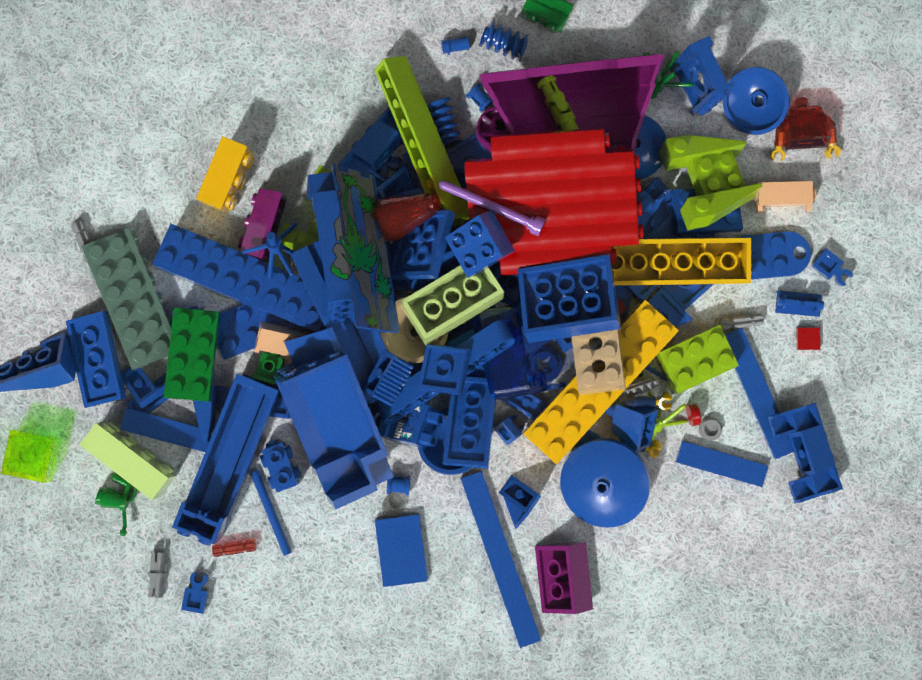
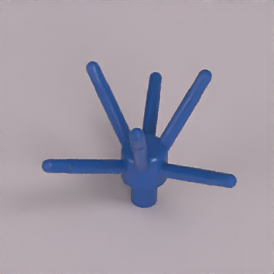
(275, 246)

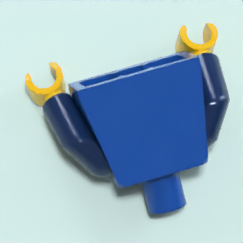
(635, 422)

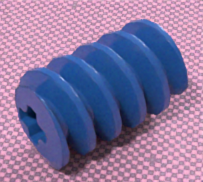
(504, 41)
(442, 120)

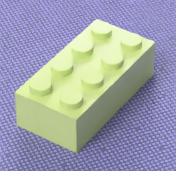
(450, 302)
(128, 459)

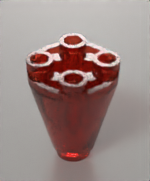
(404, 213)

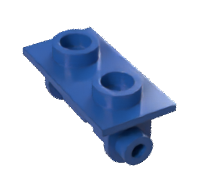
(799, 303)

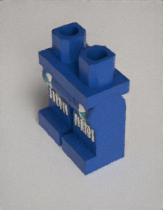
(416, 429)

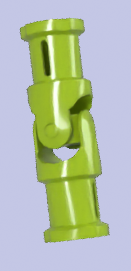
(557, 104)

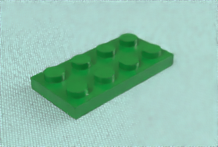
(191, 354)

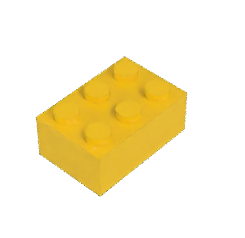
(225, 175)

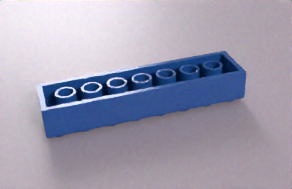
(237, 277)

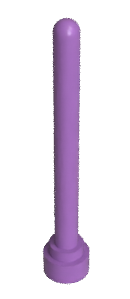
(533, 224)

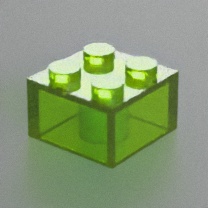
(30, 455)

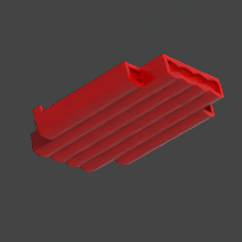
(569, 182)

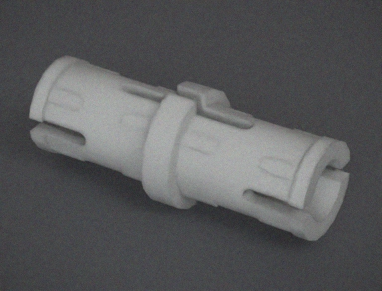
(156, 574)

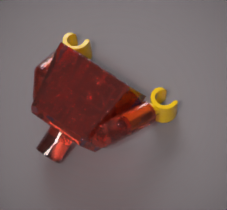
(805, 129)

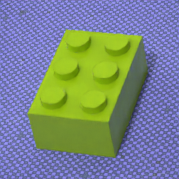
(696, 359)

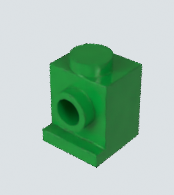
(262, 373)

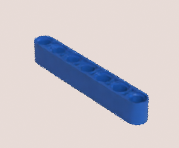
(483, 347)

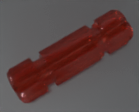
(234, 547)

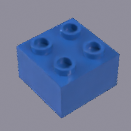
(479, 243)

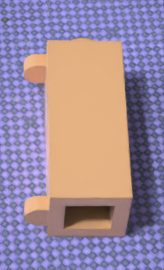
(785, 194)
(271, 338)

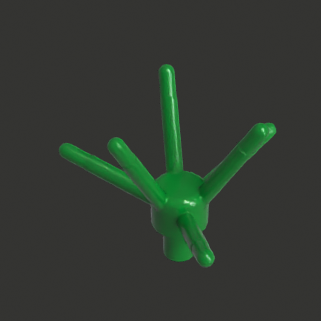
(662, 81)

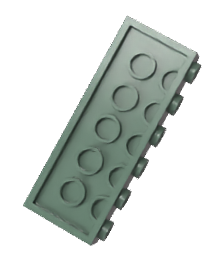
(130, 297)

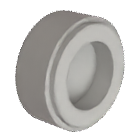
(710, 429)

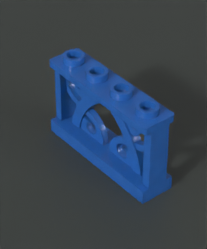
(700, 58)

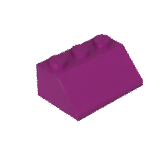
(265, 218)
(564, 578)

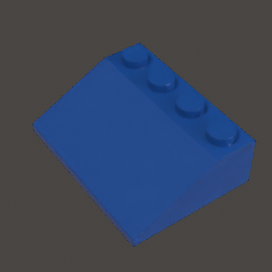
(568, 299)

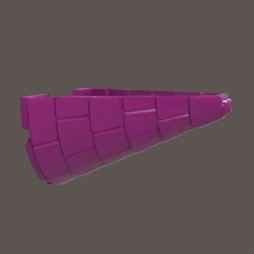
(598, 92)

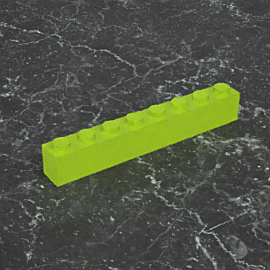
(420, 133)

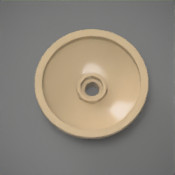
(403, 344)

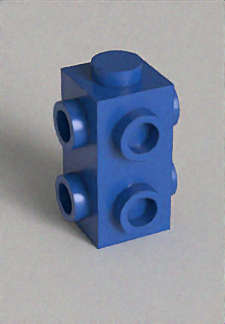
(280, 466)

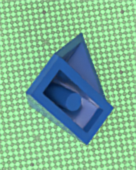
(519, 499)

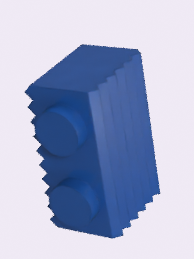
(387, 378)

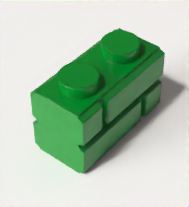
(548, 12)

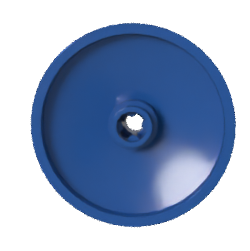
(617, 468)

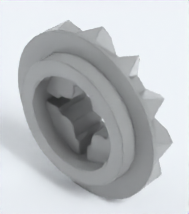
(642, 386)

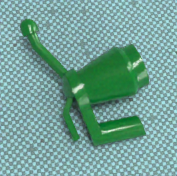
(110, 498)

